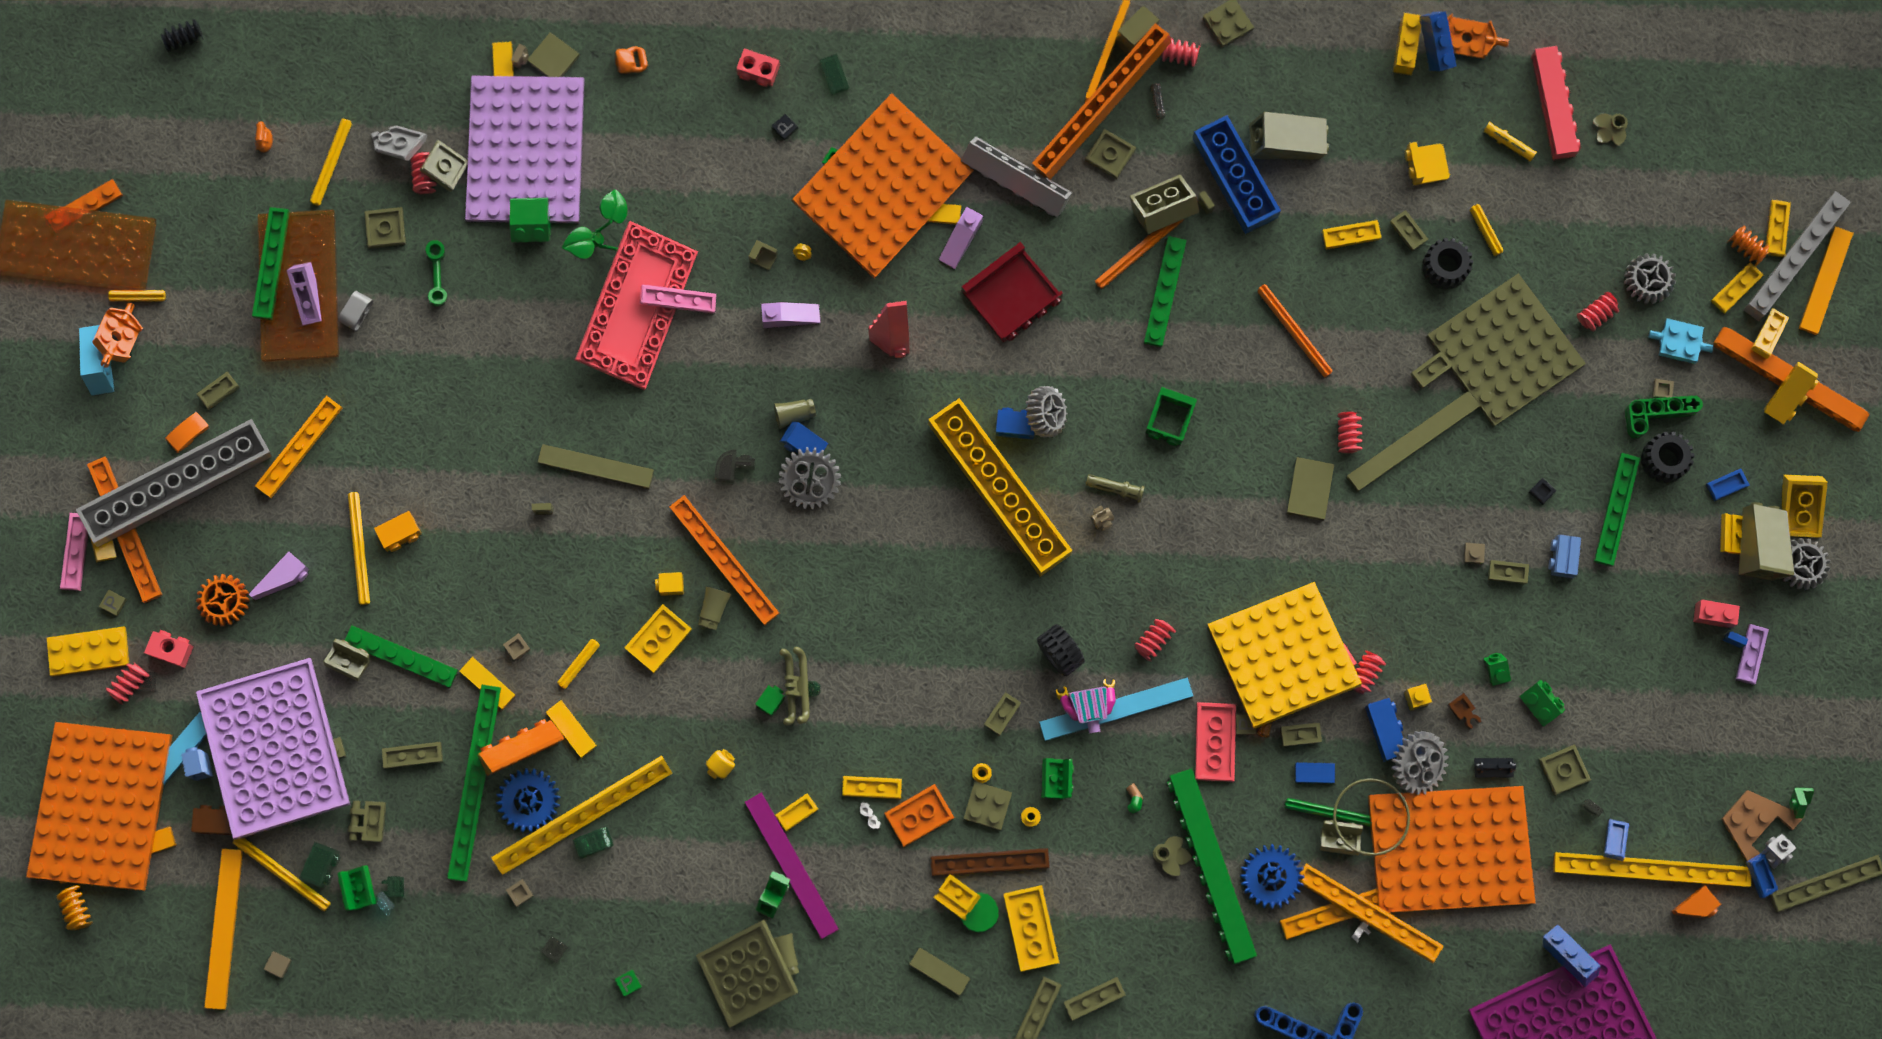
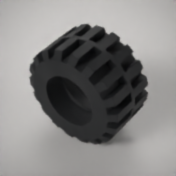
(1440, 276)
(1680, 449)
(1060, 650)

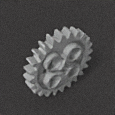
(793, 475)
(1420, 762)

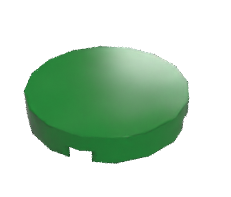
(983, 914)

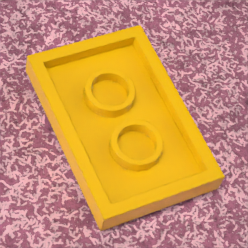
(658, 638)

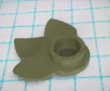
(1608, 130)
(1174, 855)

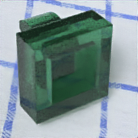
(395, 886)

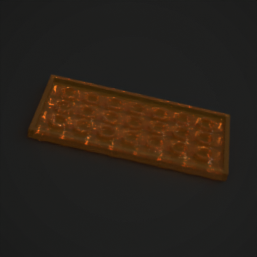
(313, 240)
(75, 246)

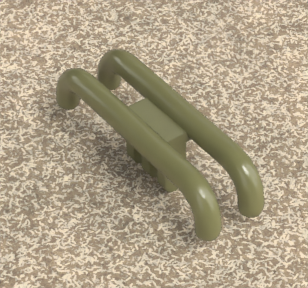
(796, 686)

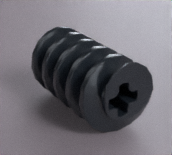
(181, 35)

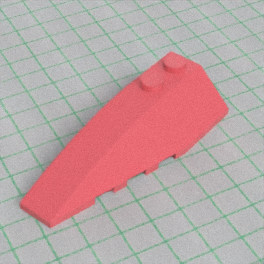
(891, 330)

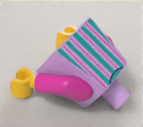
(1089, 704)

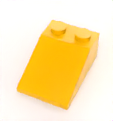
(1805, 504)

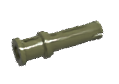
(1124, 489)

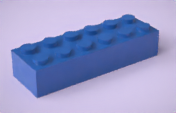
(1236, 174)

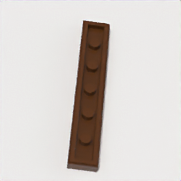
(990, 862)

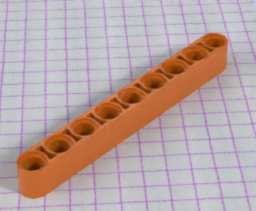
(1777, 371)

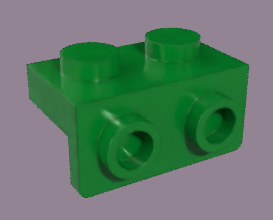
(1542, 702)
(1057, 778)
(356, 888)

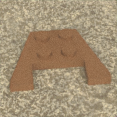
(1751, 817)

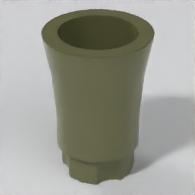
(794, 412)
(713, 607)
(787, 951)

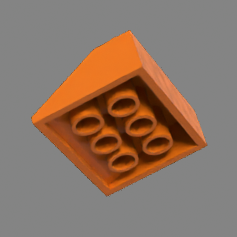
(519, 747)

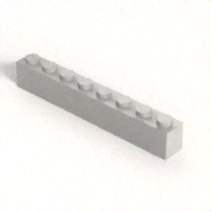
(1797, 256)

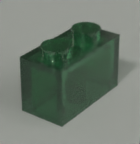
(320, 865)

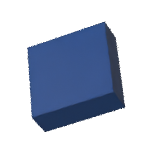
(1735, 639)

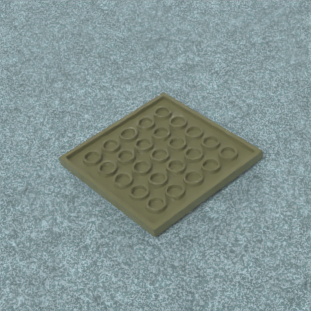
(1506, 349)

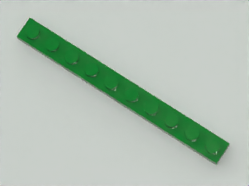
(473, 784)

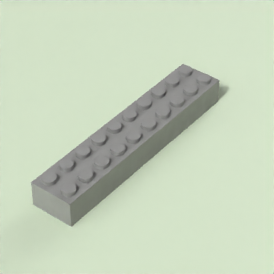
(173, 483)

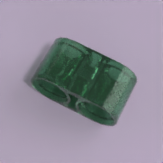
(593, 842)

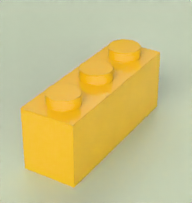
(1407, 44)
(1791, 393)

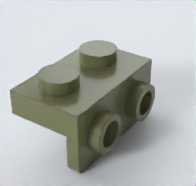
(347, 659)
(1331, 841)

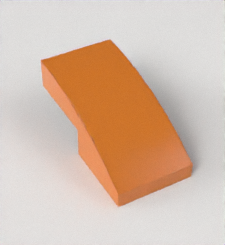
(185, 432)

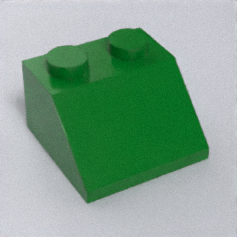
(529, 220)

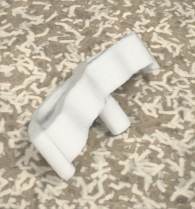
(866, 811)
(1363, 927)

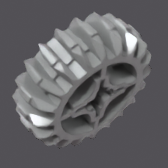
(1657, 265)
(1046, 411)
(1807, 570)

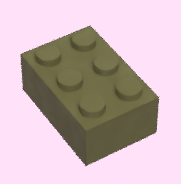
(1164, 204)

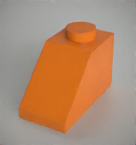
(1699, 904)

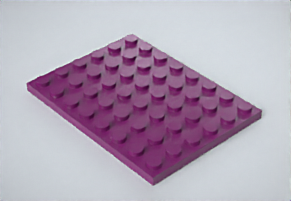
(1565, 1009)

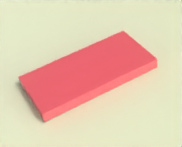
(1215, 742)

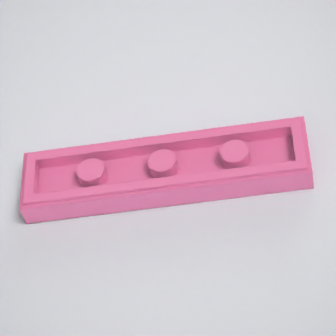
(677, 299)
(74, 554)

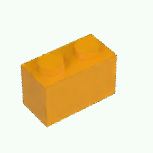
(398, 531)

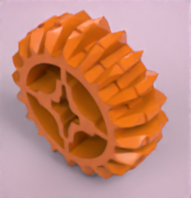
(215, 601)

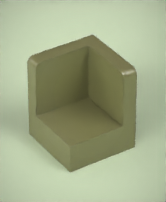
(763, 255)

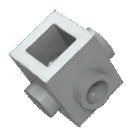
(1778, 851)

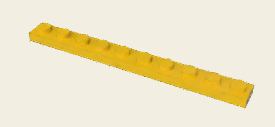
(581, 815)
(1652, 869)

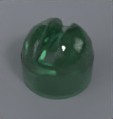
(816, 688)

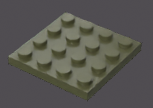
(747, 973)

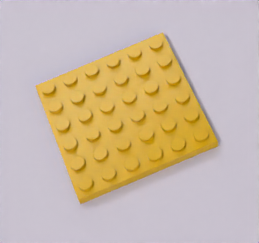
(1284, 655)

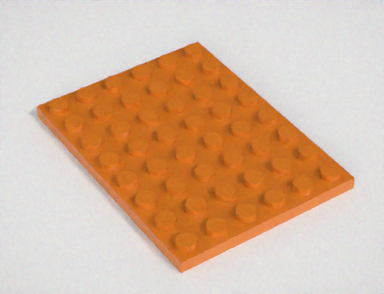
(882, 185)
(99, 806)
(1458, 849)

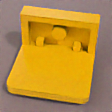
(1426, 163)

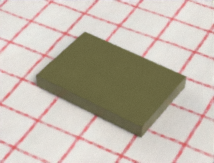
(1310, 488)

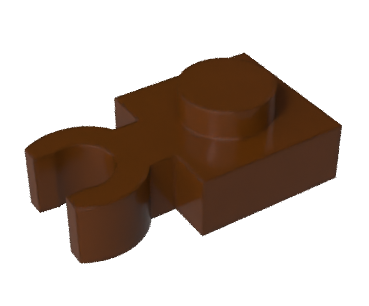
(1463, 708)

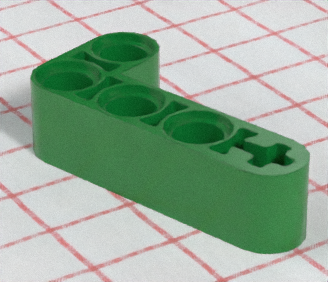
(1663, 411)

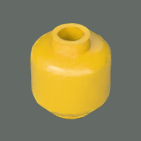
(720, 764)

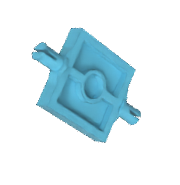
(1681, 341)

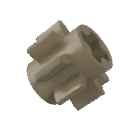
(1102, 517)

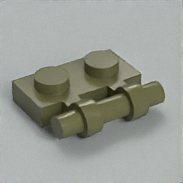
(373, 821)

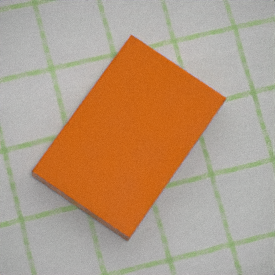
(919, 815)

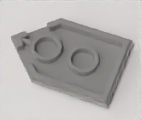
(398, 142)

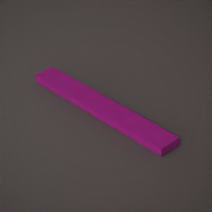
(791, 865)

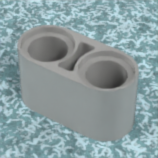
(355, 310)

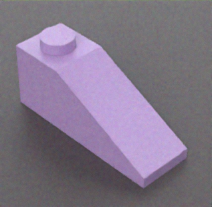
(961, 237)
(305, 292)
(789, 314)
(283, 575)

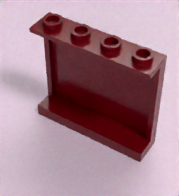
(1011, 293)

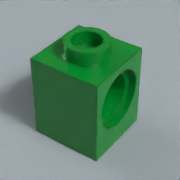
(770, 700)

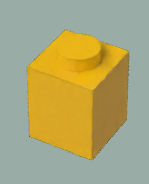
(670, 584)
(1417, 697)

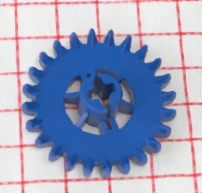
(523, 782)
(1286, 863)

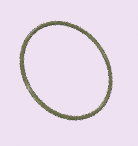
(1347, 844)

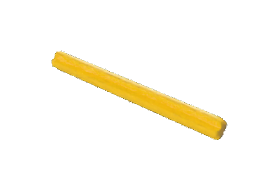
(358, 548)
(282, 873)

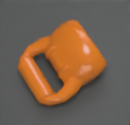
(625, 60)
(263, 138)

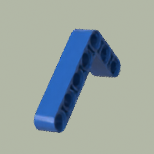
(1310, 1032)

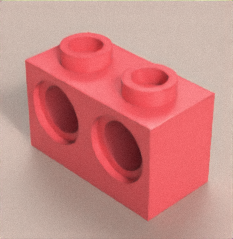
(760, 63)

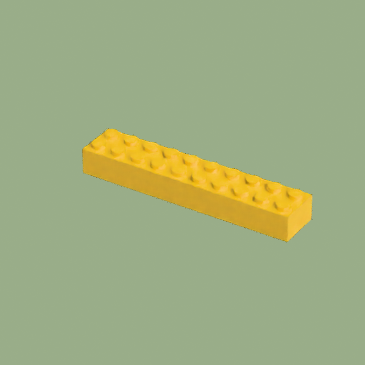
(999, 487)

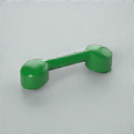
(437, 295)

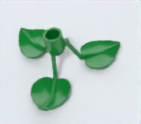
(583, 242)

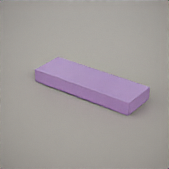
(1752, 654)

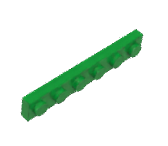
(270, 263)
(1165, 291)
(1616, 509)
(401, 656)

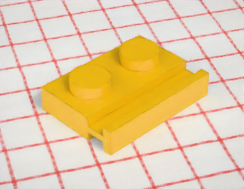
(1731, 533)
(957, 896)

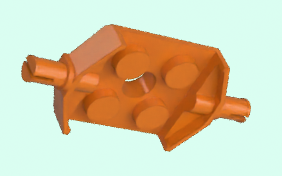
(1482, 37)
(123, 326)

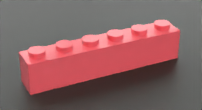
(1555, 102)

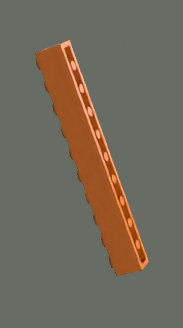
(1102, 102)

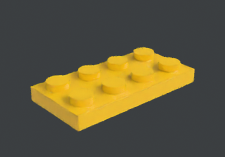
(87, 651)
(1031, 928)

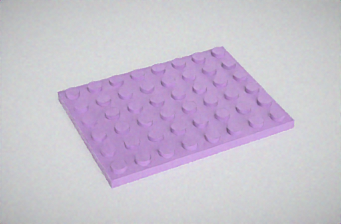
(524, 145)
(272, 748)

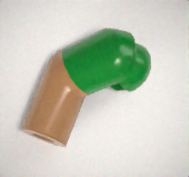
(1137, 799)

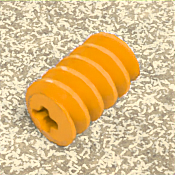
(73, 908)

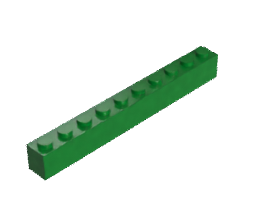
(1212, 866)

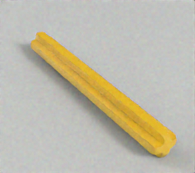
(330, 162)

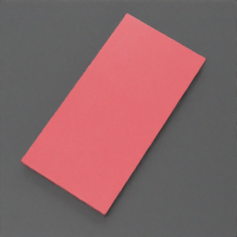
(622, 333)

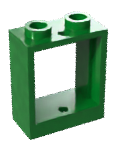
(1175, 398)

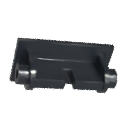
(1494, 767)

